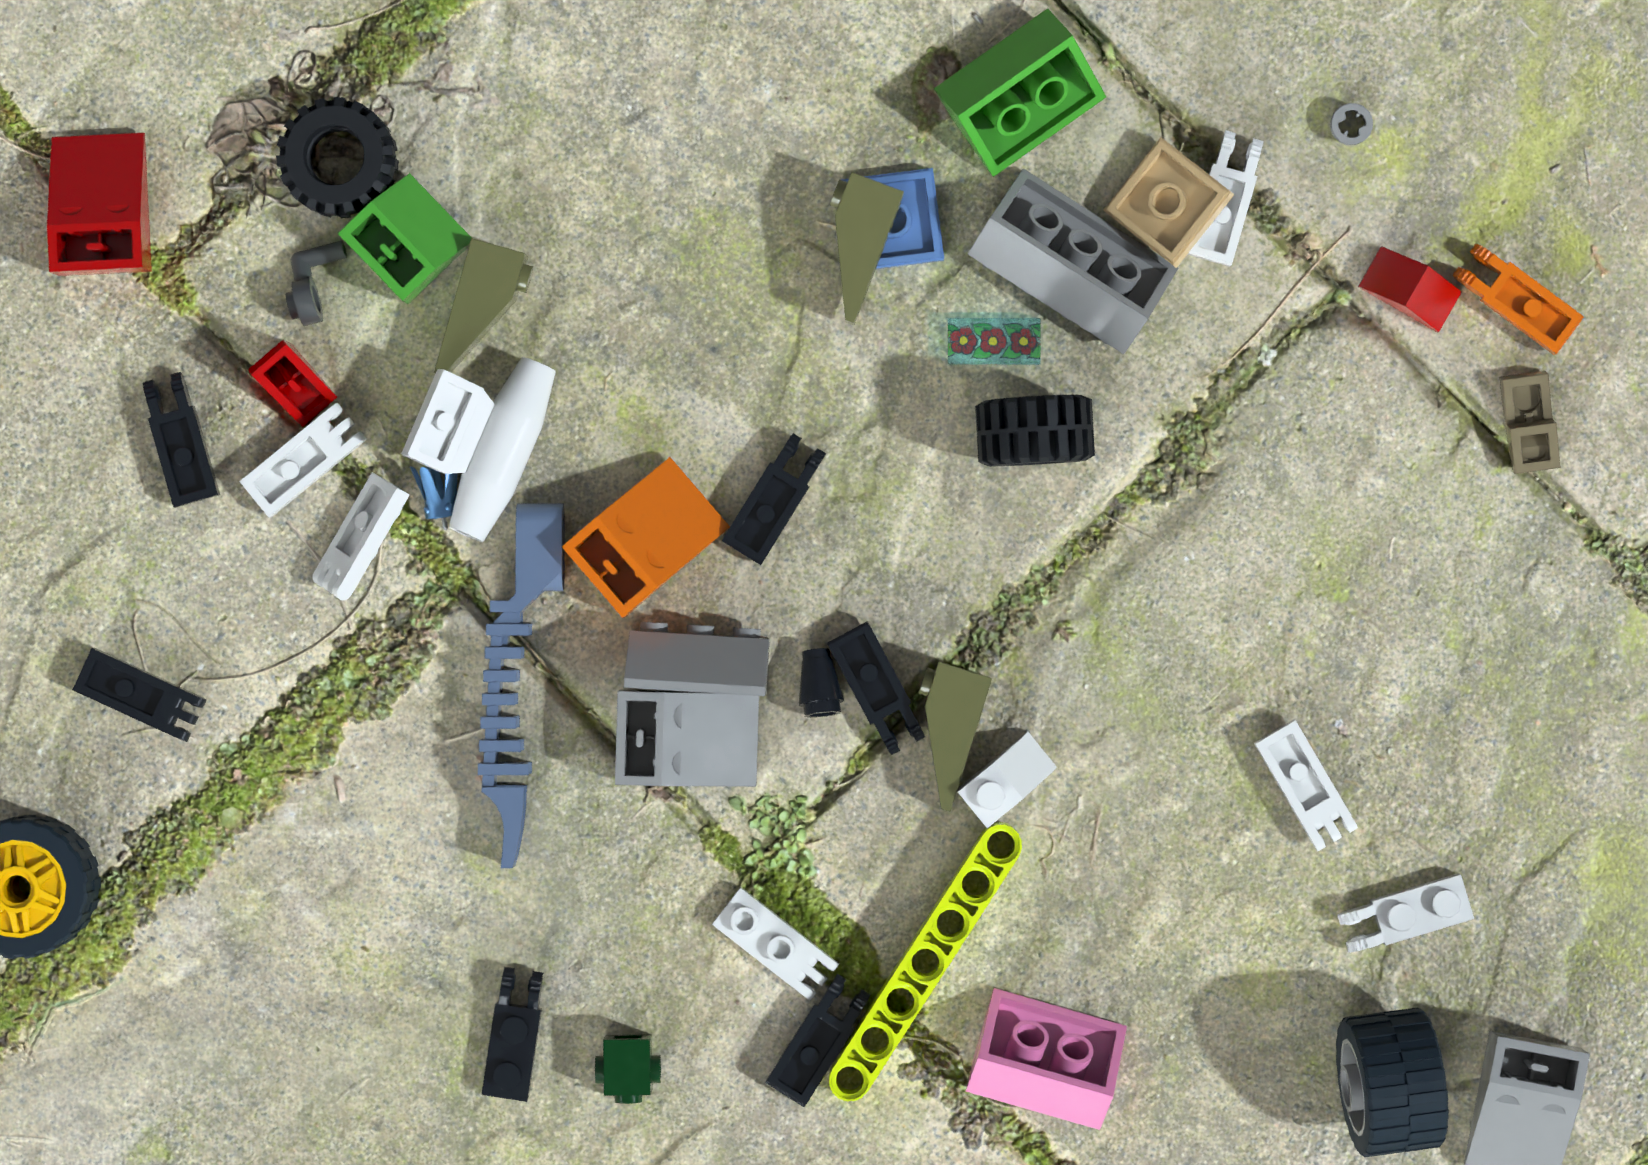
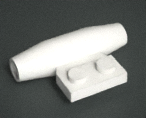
(481, 439)

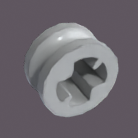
(1339, 116)

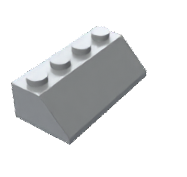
(1073, 261)

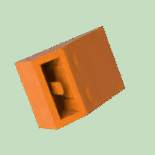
(645, 537)

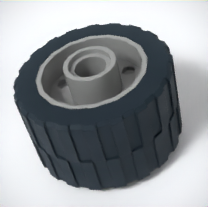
(1392, 1082)

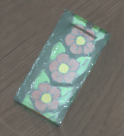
(994, 341)

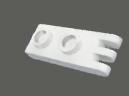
(301, 461)
(359, 536)
(1304, 783)
(773, 942)

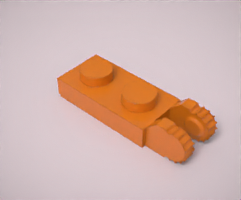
(1522, 301)

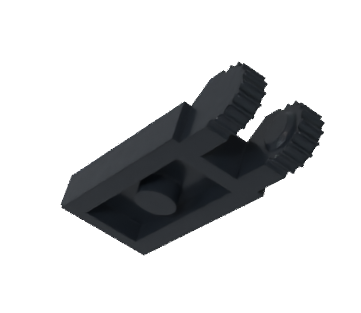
(180, 445)
(771, 504)
(874, 682)
(513, 1040)
(815, 1045)

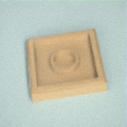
(1168, 202)

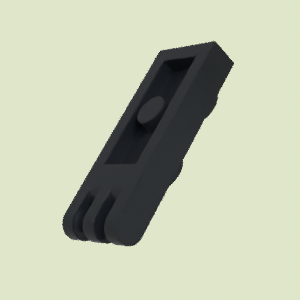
(137, 693)

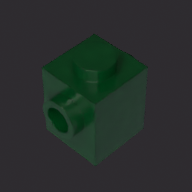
(627, 1067)

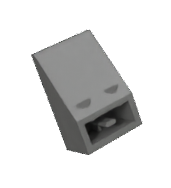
(686, 739)
(1525, 1101)

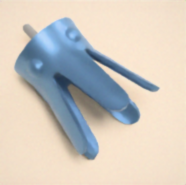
(438, 499)

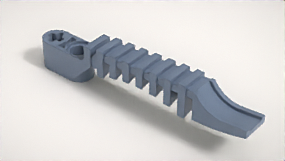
(537, 569)

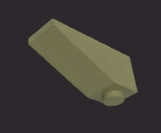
(862, 228)
(484, 294)
(952, 716)

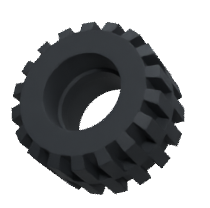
(306, 132)
(1035, 430)

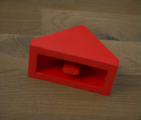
(1410, 288)
(292, 382)

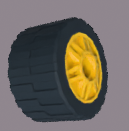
(61, 882)

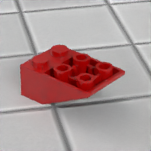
(98, 205)

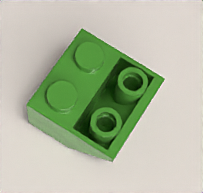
(406, 238)

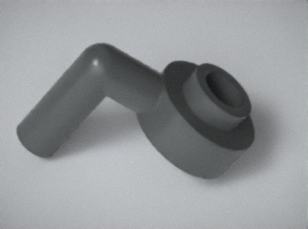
(304, 298)

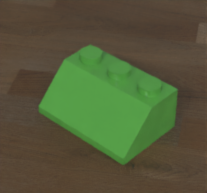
(1021, 92)

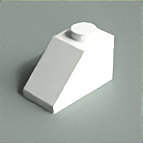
(1006, 779)

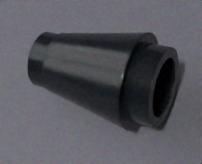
(819, 685)

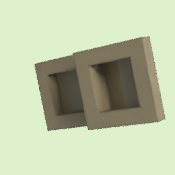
(1529, 422)

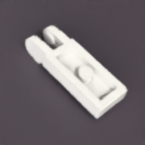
(1222, 236)
(1411, 912)

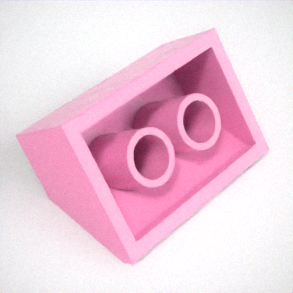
(1047, 1059)

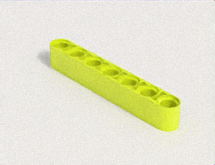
(922, 984)

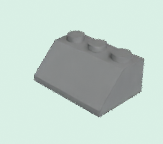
(697, 660)

